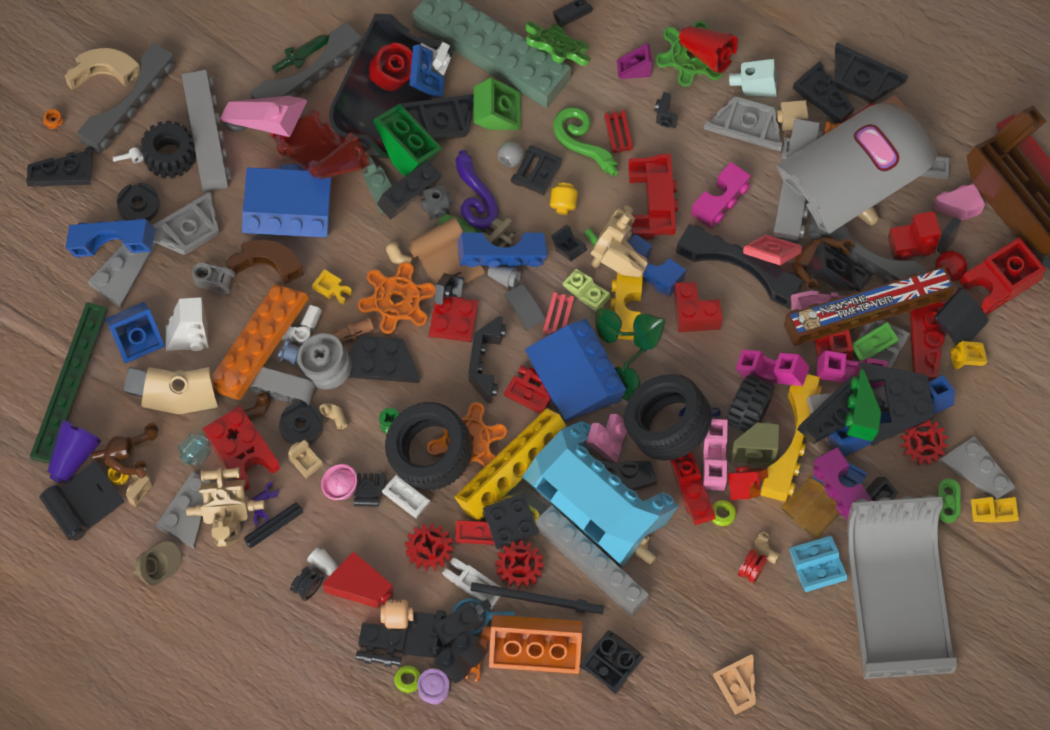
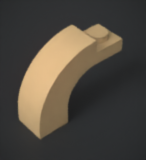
(103, 62)

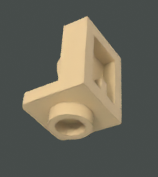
(138, 489)

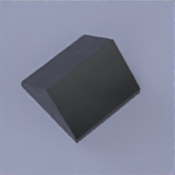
(833, 268)

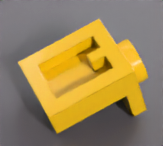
(968, 354)

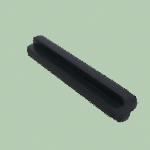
(273, 525)

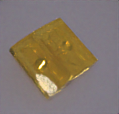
(811, 508)

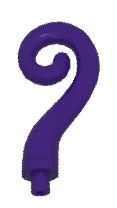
(466, 172)

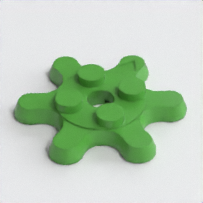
(557, 43)
(678, 58)

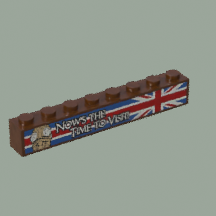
(868, 305)

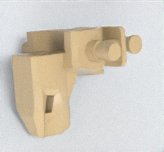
(614, 249)
(224, 505)

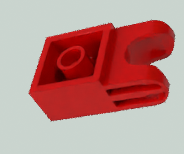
(1005, 274)
(242, 452)

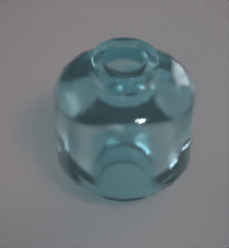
(194, 449)

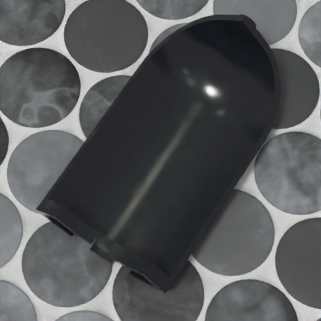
(360, 98)

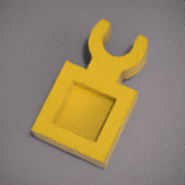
(330, 285)

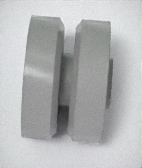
(324, 361)

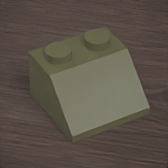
(757, 444)

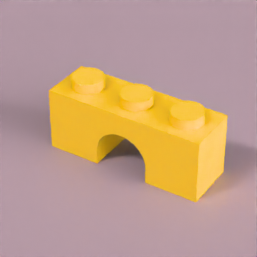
(627, 290)

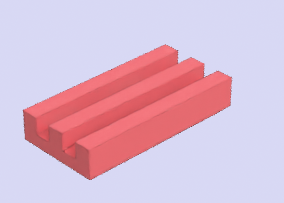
(562, 298)

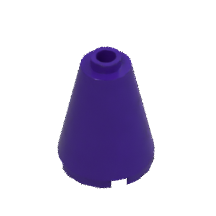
(70, 451)

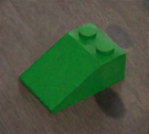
(405, 140)

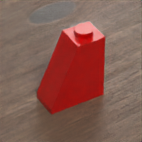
(359, 583)

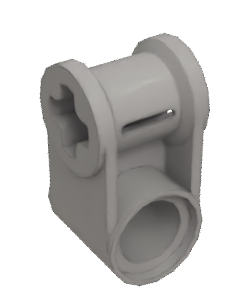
(217, 278)

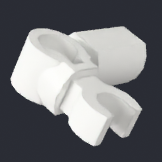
(308, 324)

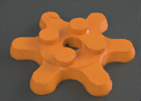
(401, 285)
(481, 434)

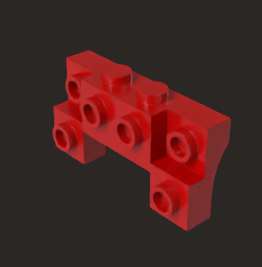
(660, 190)

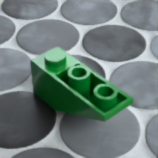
(864, 413)

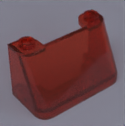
(320, 149)

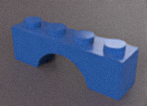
(87, 238)
(477, 250)

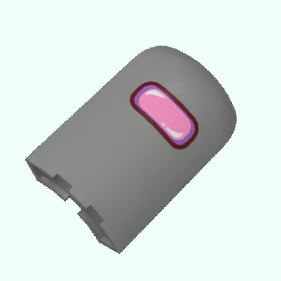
(859, 164)

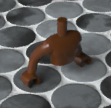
(802, 260)
(122, 448)

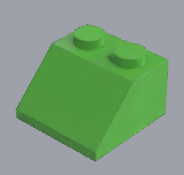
(497, 106)

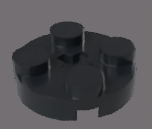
(136, 193)
(301, 412)

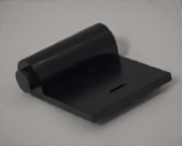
(80, 501)

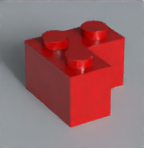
(915, 239)
(695, 314)

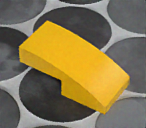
(994, 510)

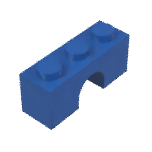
(662, 276)

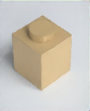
(789, 112)

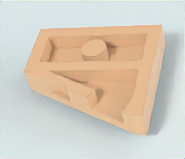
(738, 684)

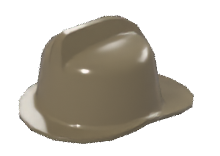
(158, 563)

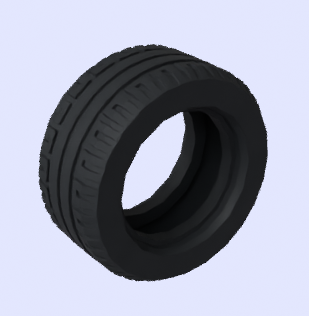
(408, 425)
(679, 438)

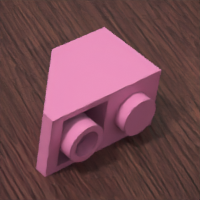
(961, 203)

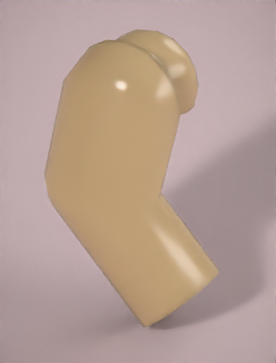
(395, 254)
(333, 412)

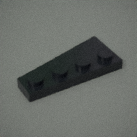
(830, 414)

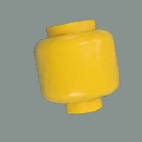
(563, 198)

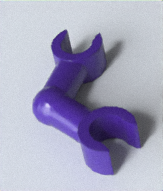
(264, 496)

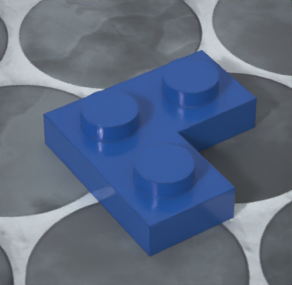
(421, 74)

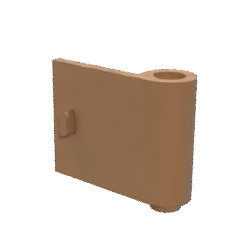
(439, 252)

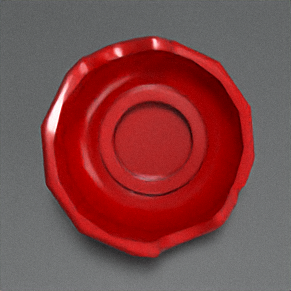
(954, 264)

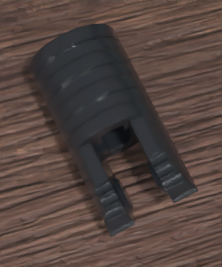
(571, 12)

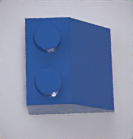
(134, 332)

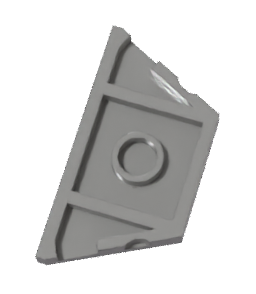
(747, 122)
(188, 226)

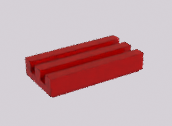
(615, 117)

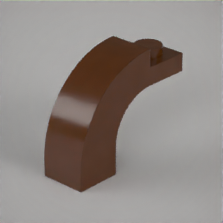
(270, 254)

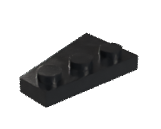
(822, 93)
(633, 474)

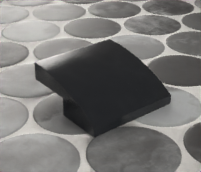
(961, 317)

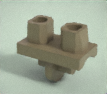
(502, 233)

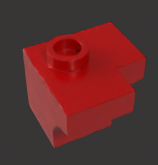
(837, 343)
(746, 482)

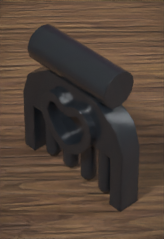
(367, 492)

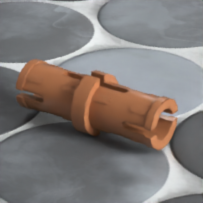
(354, 330)

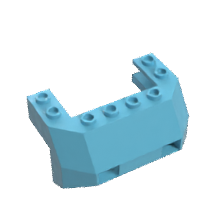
(594, 496)

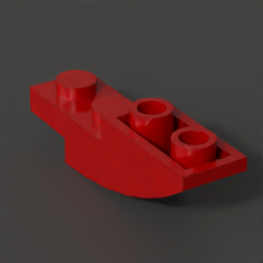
(692, 489)

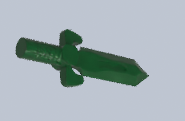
(300, 53)

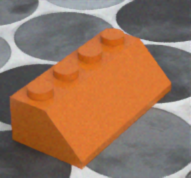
(535, 644)

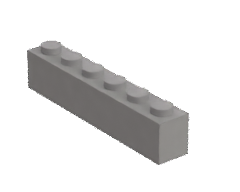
(204, 130)
(791, 206)
(592, 561)

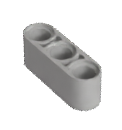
(283, 386)

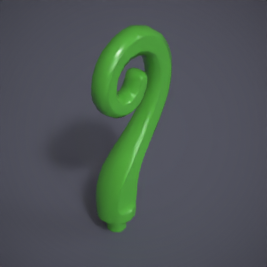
(599, 154)

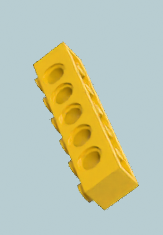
(509, 465)

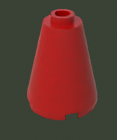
(710, 46)

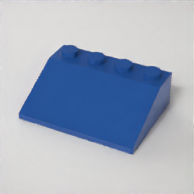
(286, 203)
(576, 371)

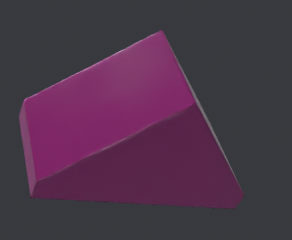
(636, 63)

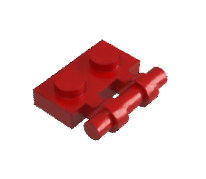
(526, 393)

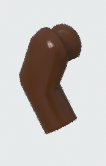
(260, 407)

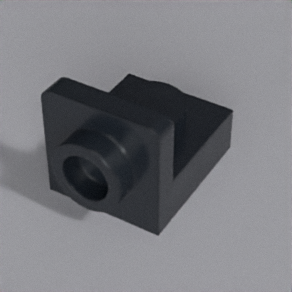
(448, 286)

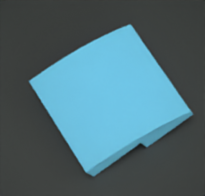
(818, 564)

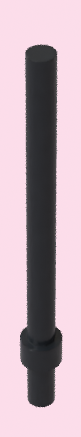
(579, 606)

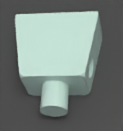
(756, 78)

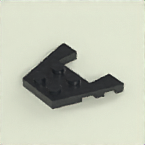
(906, 398)

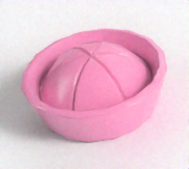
(339, 482)

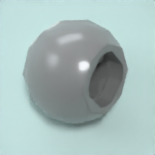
(510, 154)

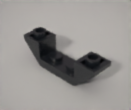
(491, 334)

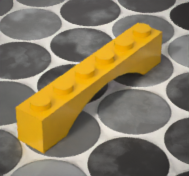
(780, 473)

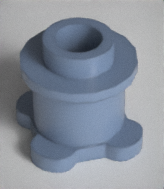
(289, 352)

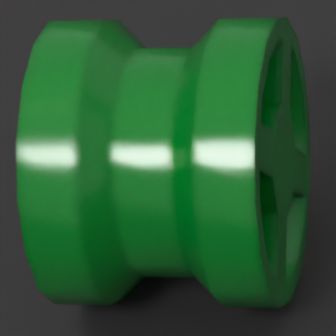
(384, 419)

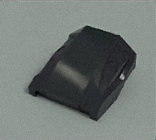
(612, 661)

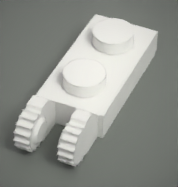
(470, 575)

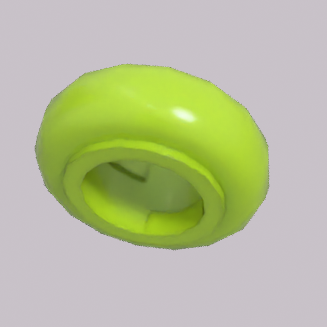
(729, 507)
(408, 669)

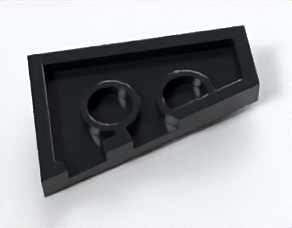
(65, 171)

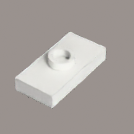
(406, 496)

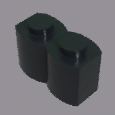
(460, 656)

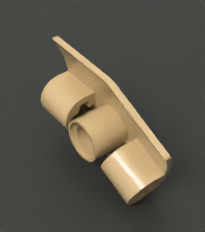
(163, 395)

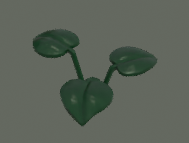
(646, 335)

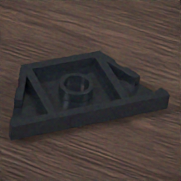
(864, 75)
(444, 116)
(382, 360)

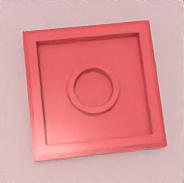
(772, 249)

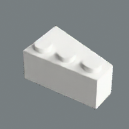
(187, 326)

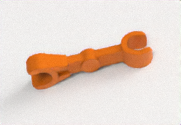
(485, 638)

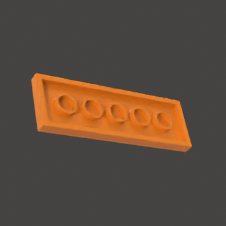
(257, 341)

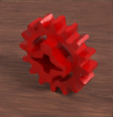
(931, 446)
(437, 545)
(525, 557)

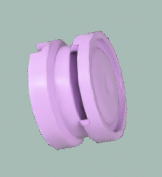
(433, 686)

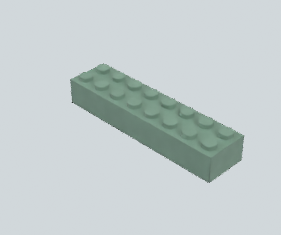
(493, 48)

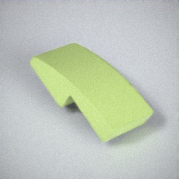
(586, 291)

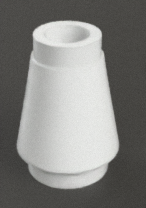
(322, 561)

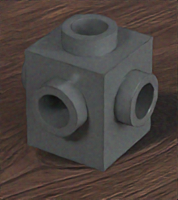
(436, 202)

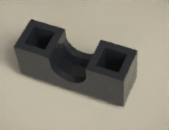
(402, 193)

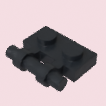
(381, 638)

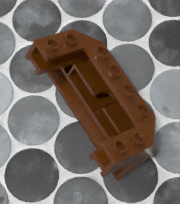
(1012, 182)

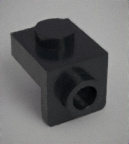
(664, 117)
(567, 243)

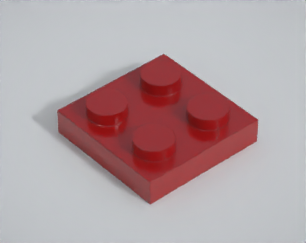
(454, 319)

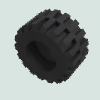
(165, 135)
(750, 403)

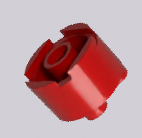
(391, 66)

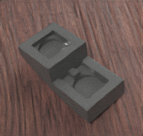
(524, 306)

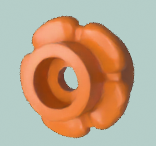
(53, 114)

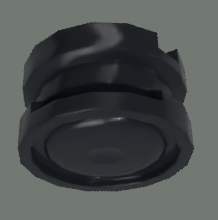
(307, 583)

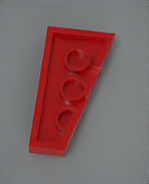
(926, 340)

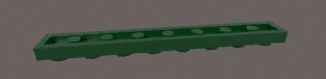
(69, 380)

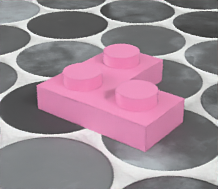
(608, 440)

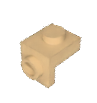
(304, 459)

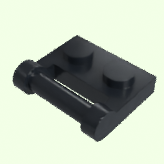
(542, 173)

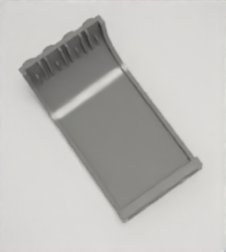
(899, 587)

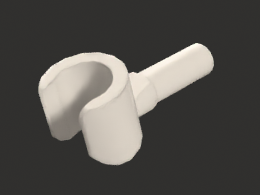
(134, 154)

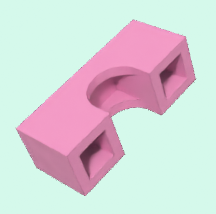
(715, 456)

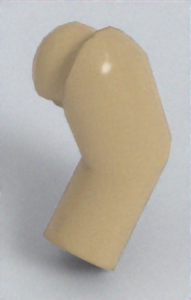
(763, 547)
(643, 552)

